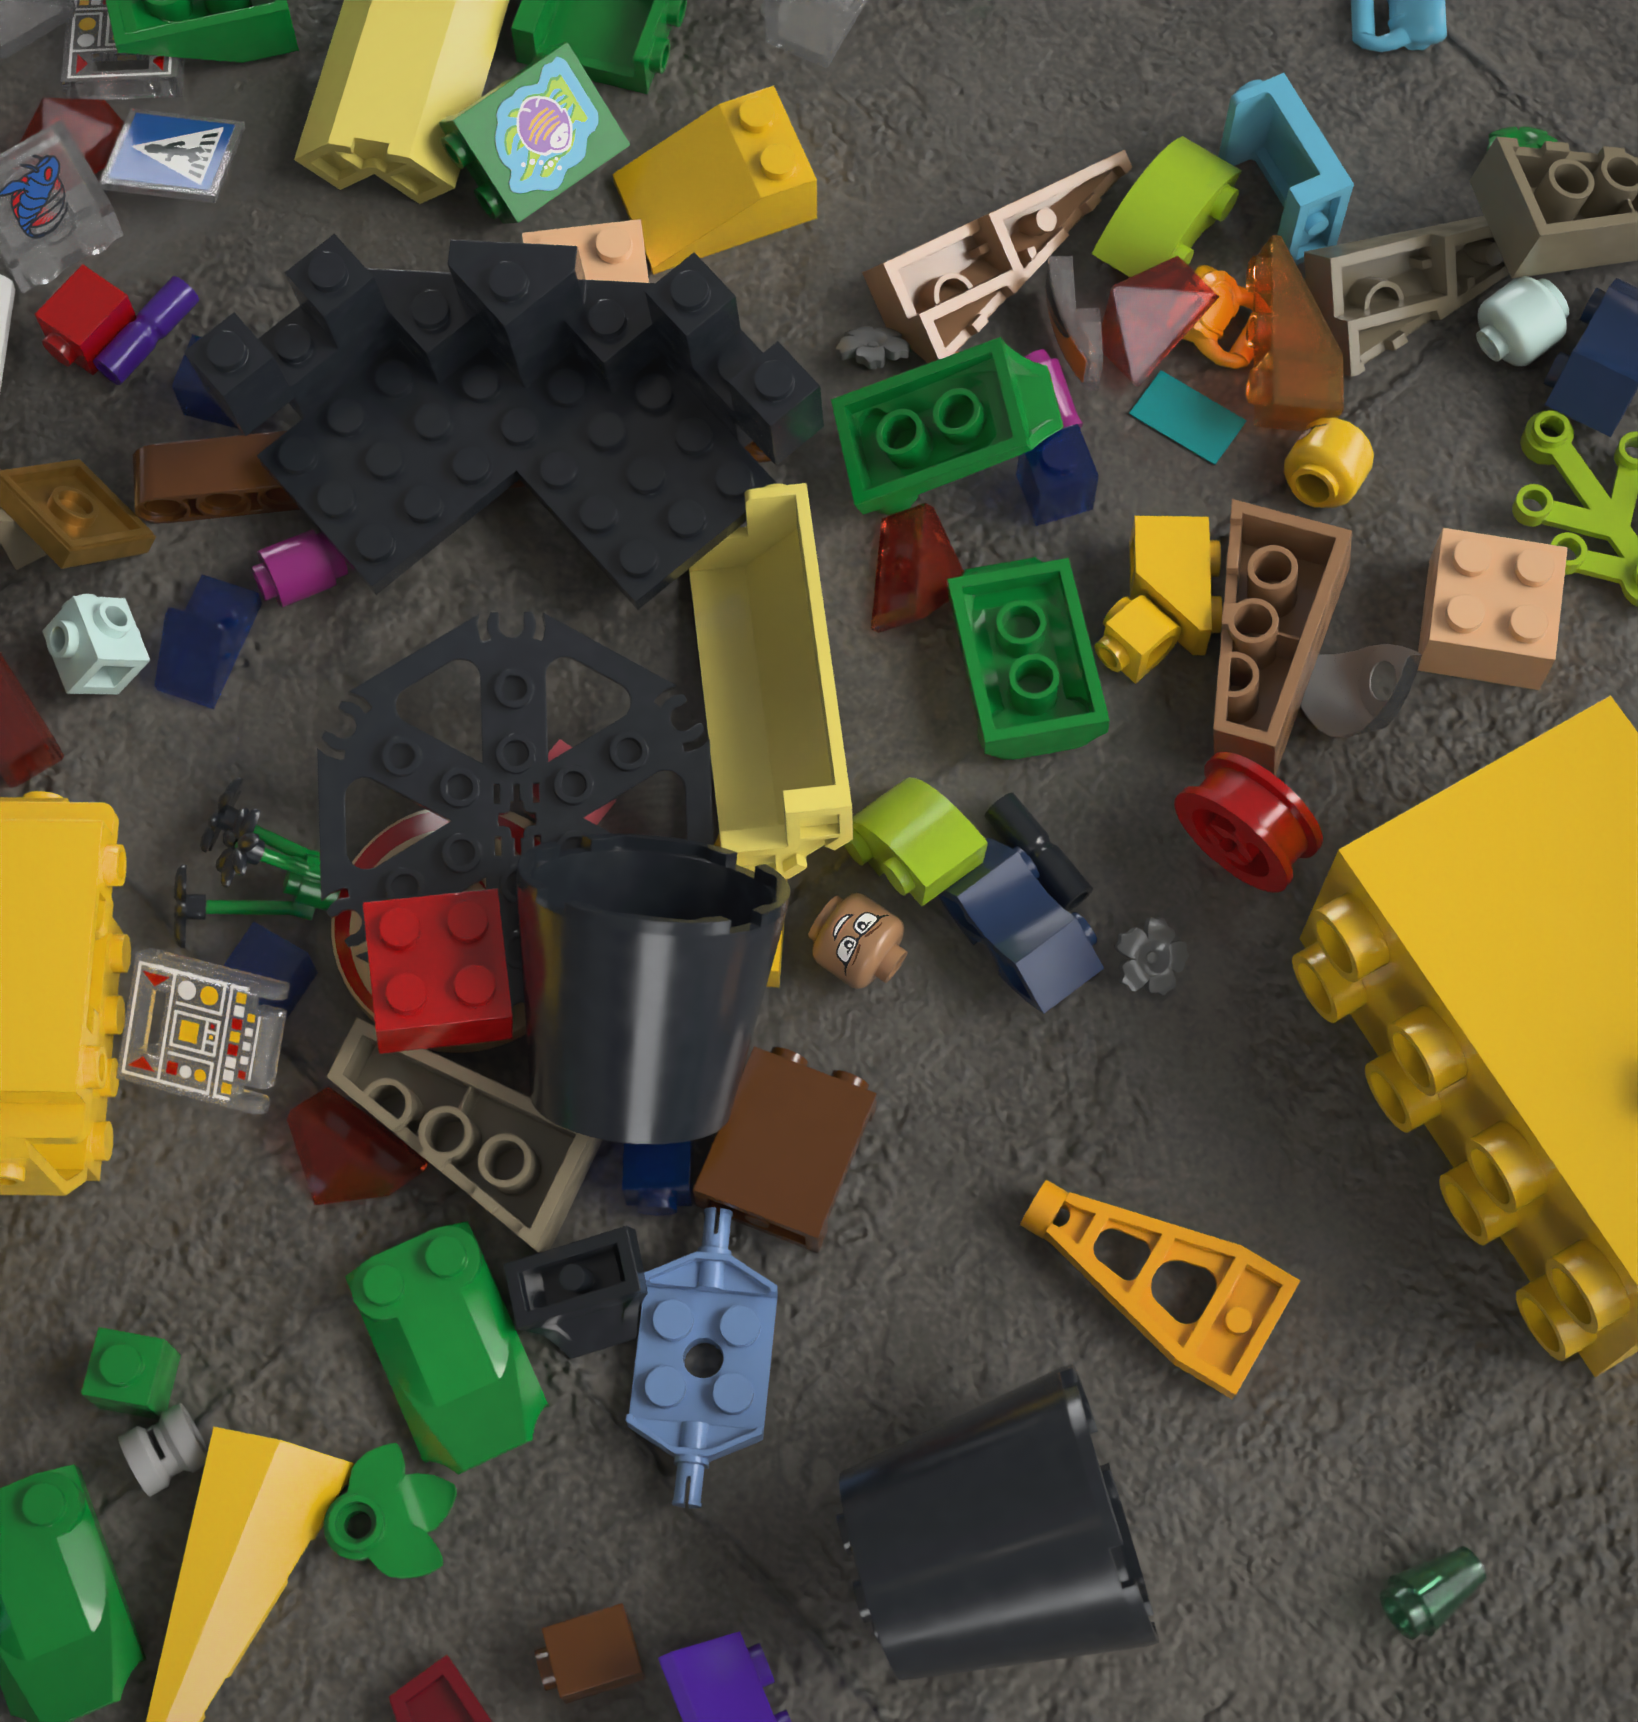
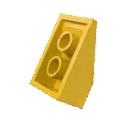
(720, 181)

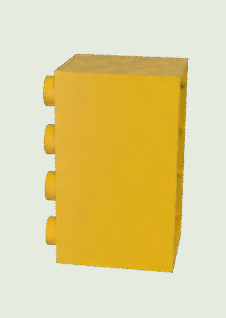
(1501, 992)

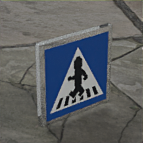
(172, 155)

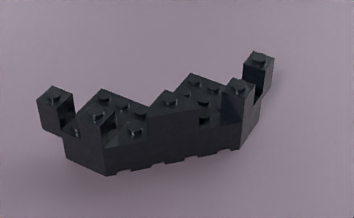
(455, 385)

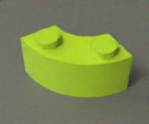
(1168, 208)
(916, 840)

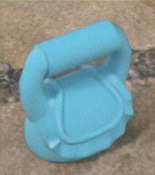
(1411, 24)

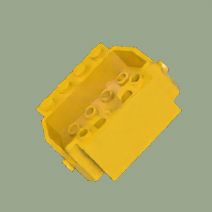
(58, 990)

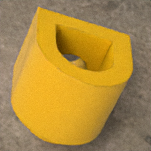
(1136, 637)

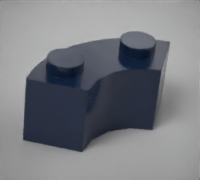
(1602, 371)
(1031, 937)

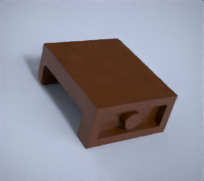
(786, 1146)

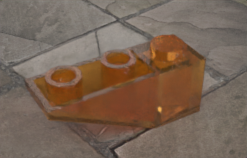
(1295, 353)

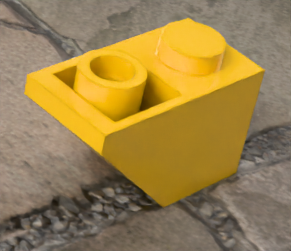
(1174, 568)

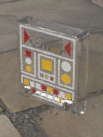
(90, 41)
(210, 1031)

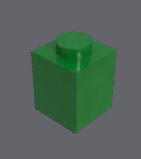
(130, 1373)

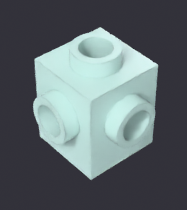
(95, 645)

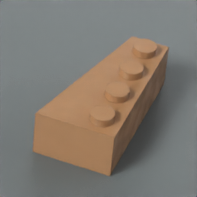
(1275, 616)

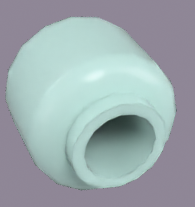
(1522, 321)

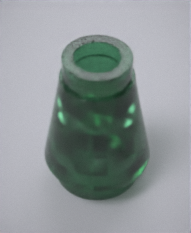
(1430, 1592)

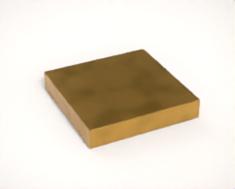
(72, 514)

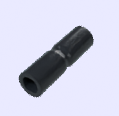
(1055, 869)

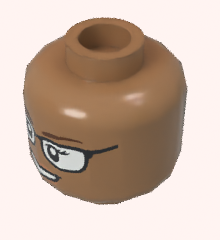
(858, 940)

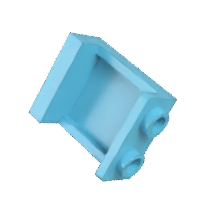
(1277, 131)

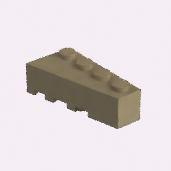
(1558, 206)
(471, 1132)

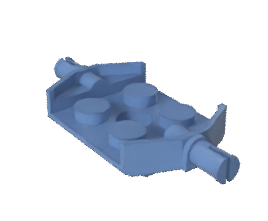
(691, 1303)

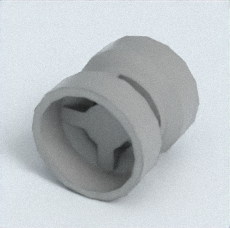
(179, 1442)

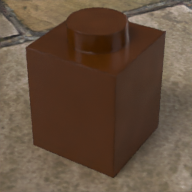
(589, 1654)

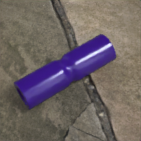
(140, 336)

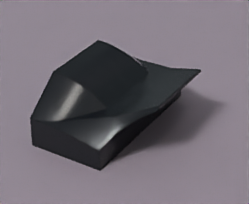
(581, 1292)

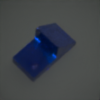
(205, 640)

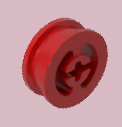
(1248, 821)

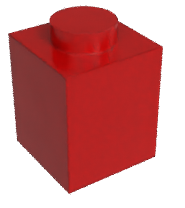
(83, 318)

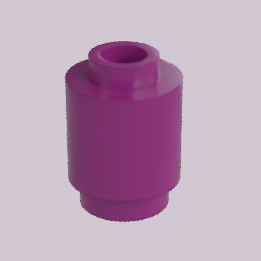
(298, 568)

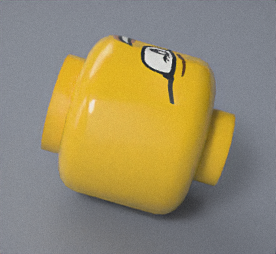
(1328, 463)

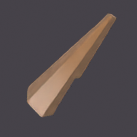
(958, 280)

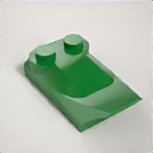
(942, 423)
(1027, 658)
(448, 1347)
(61, 1603)

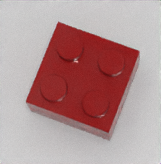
(438, 970)

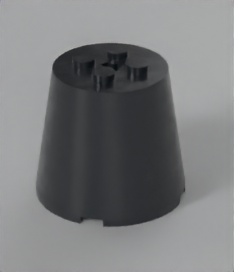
(643, 981)
(996, 1539)

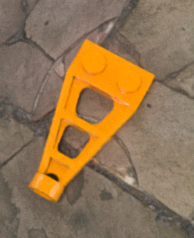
(1236, 1319)

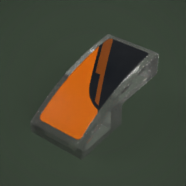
(1074, 328)

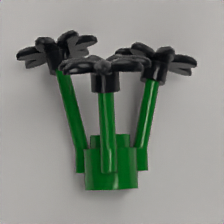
(247, 845)

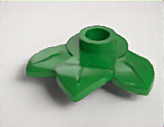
(401, 1515)

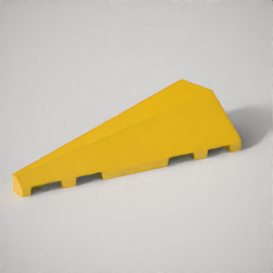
(247, 1532)

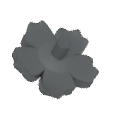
(872, 346)
(1152, 956)

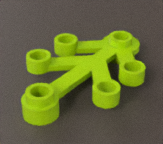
(1602, 515)

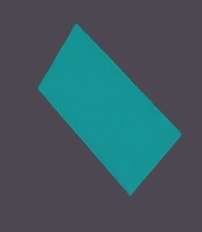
(1187, 417)

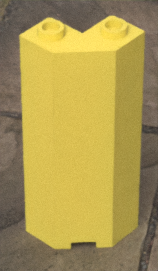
(389, 85)
(771, 687)

